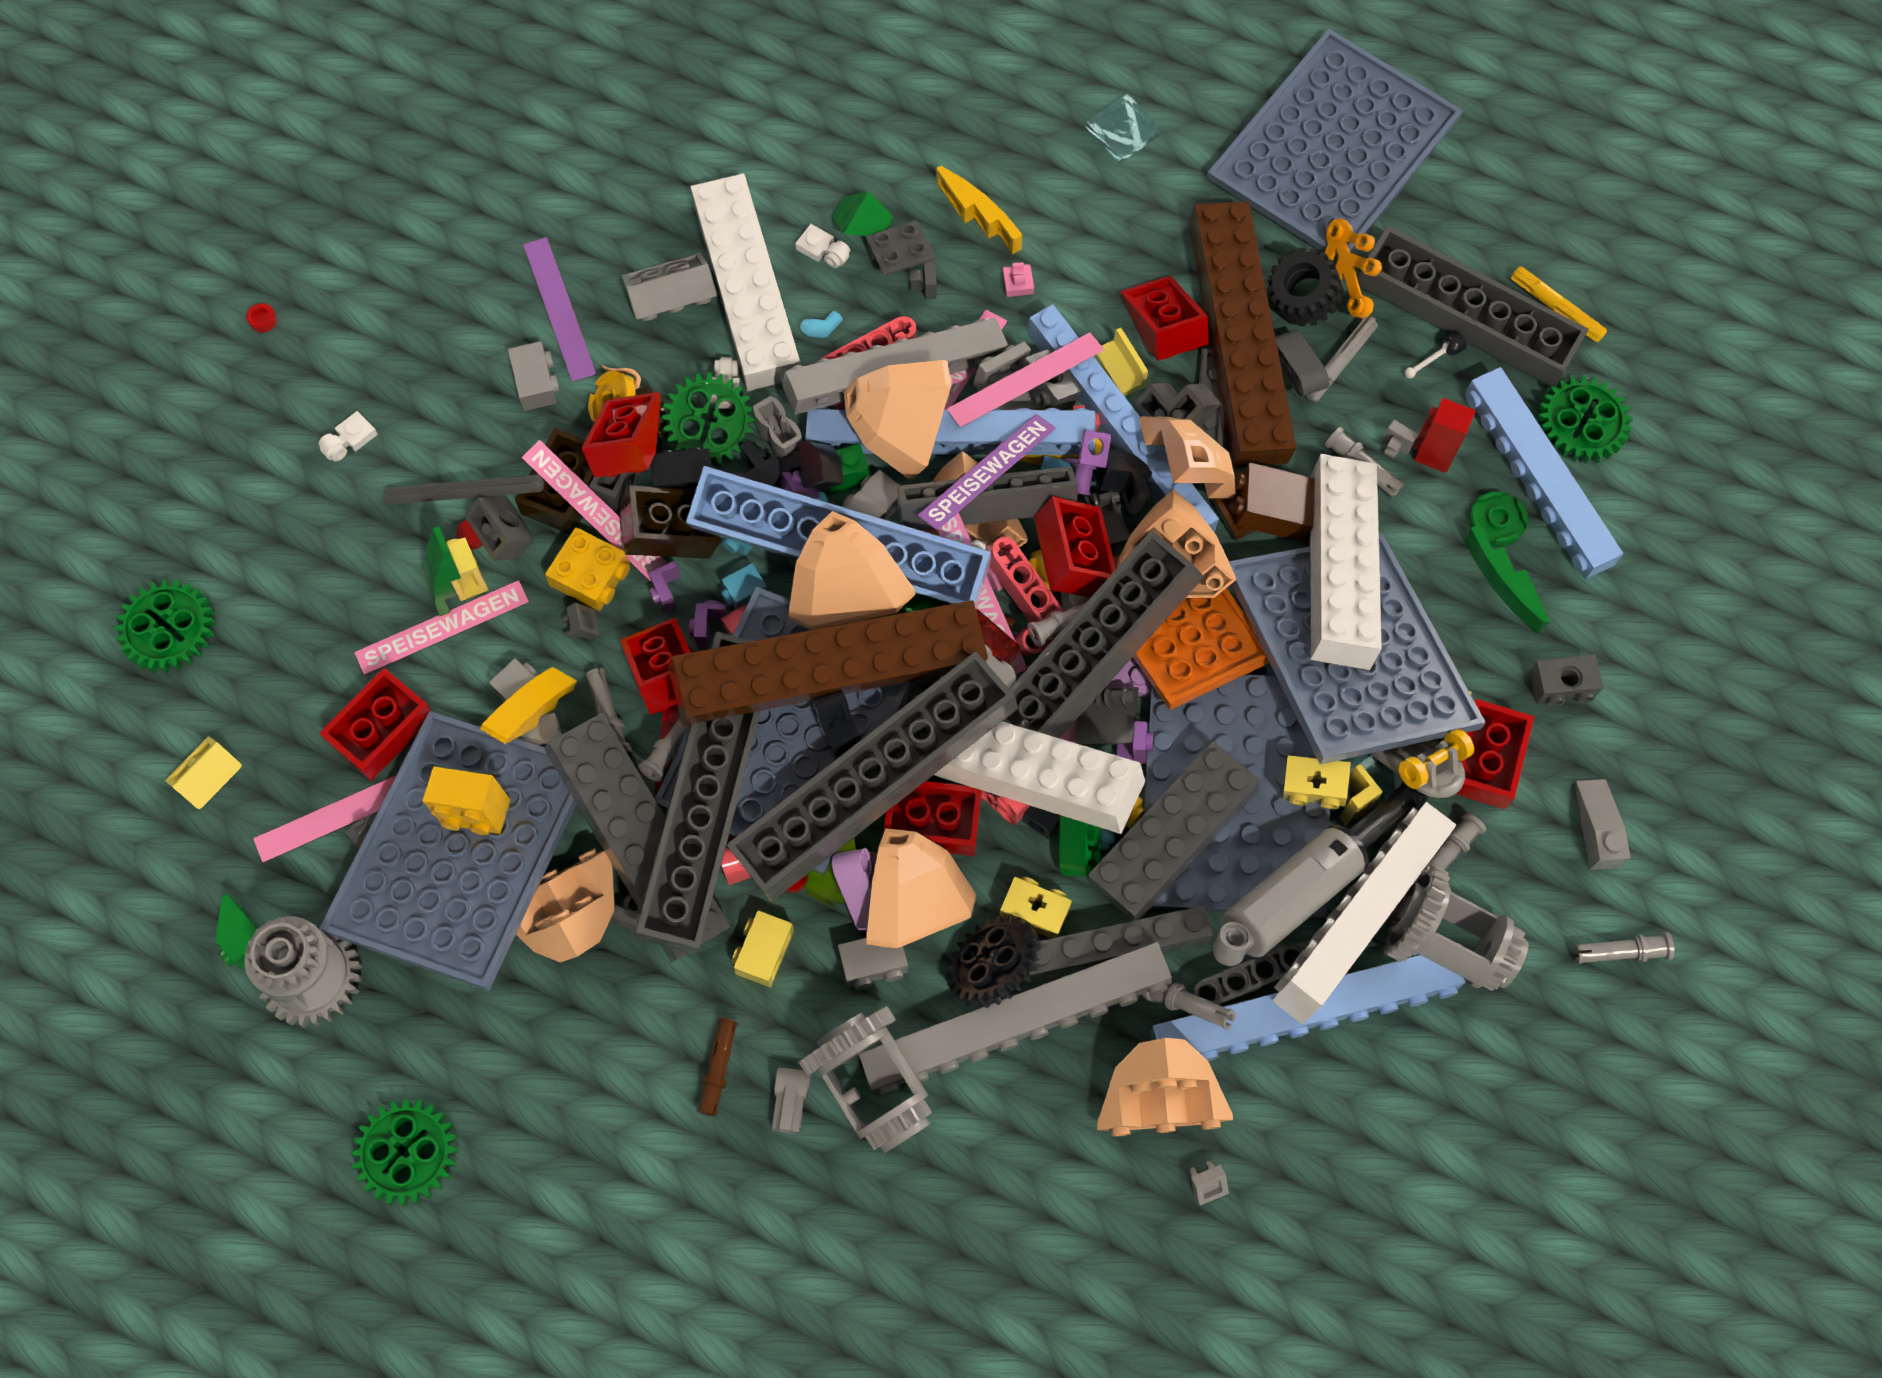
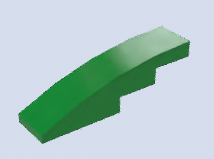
(440, 571)
(1511, 586)

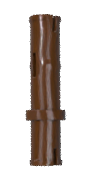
(717, 1066)

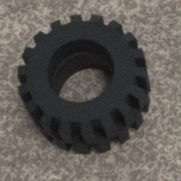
(1293, 270)

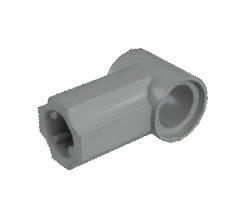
(791, 1090)

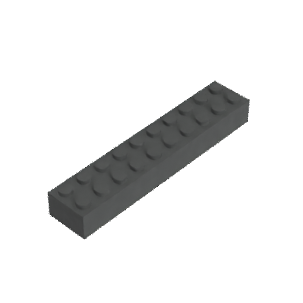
(873, 776)
(696, 828)

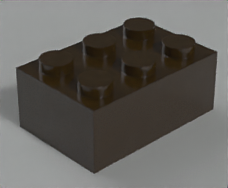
(548, 505)
(657, 524)

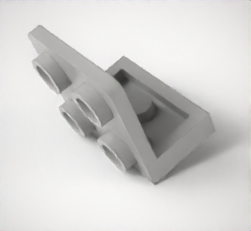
(996, 368)

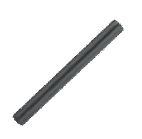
(464, 489)

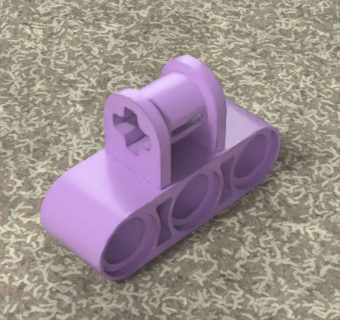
(854, 876)

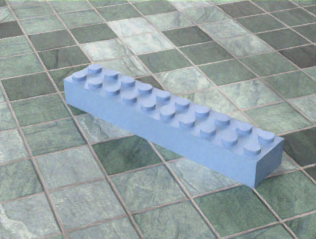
(784, 520)

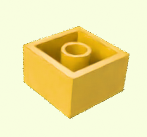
(466, 800)

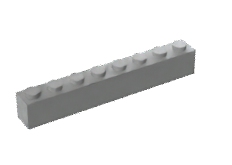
(827, 379)

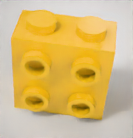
(588, 569)

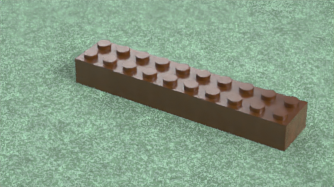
(1241, 334)
(824, 661)

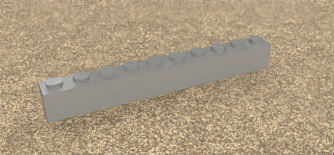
(1021, 1016)

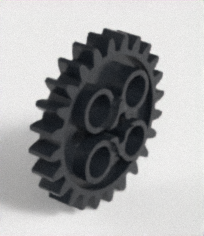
(993, 961)

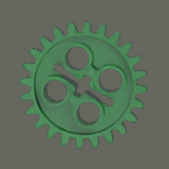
(683, 411)
(1608, 432)
(145, 645)
(424, 1172)

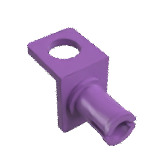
(1087, 461)

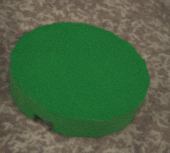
(1501, 517)

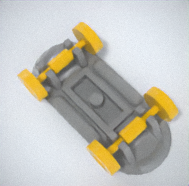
(1431, 765)

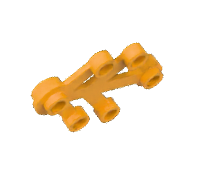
(1338, 235)

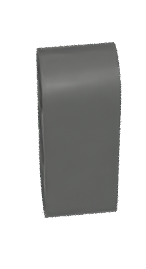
(1301, 364)

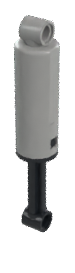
(1306, 881)

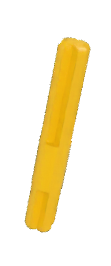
(1557, 302)

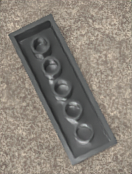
(1174, 832)

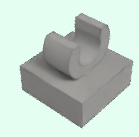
(1399, 439)
(1209, 1184)

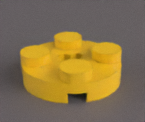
(611, 386)

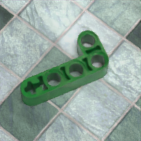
(1078, 847)

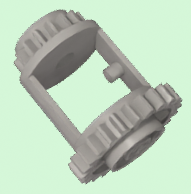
(1418, 915)
(301, 970)
(846, 1043)

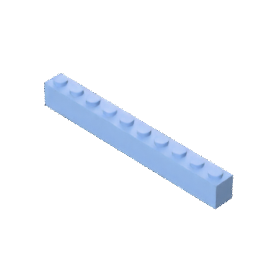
(1115, 413)
(976, 437)
(1353, 998)

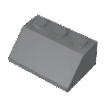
(669, 286)

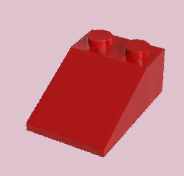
(1166, 317)
(624, 435)

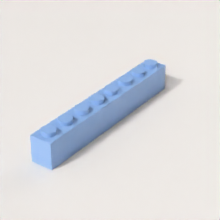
(1543, 473)

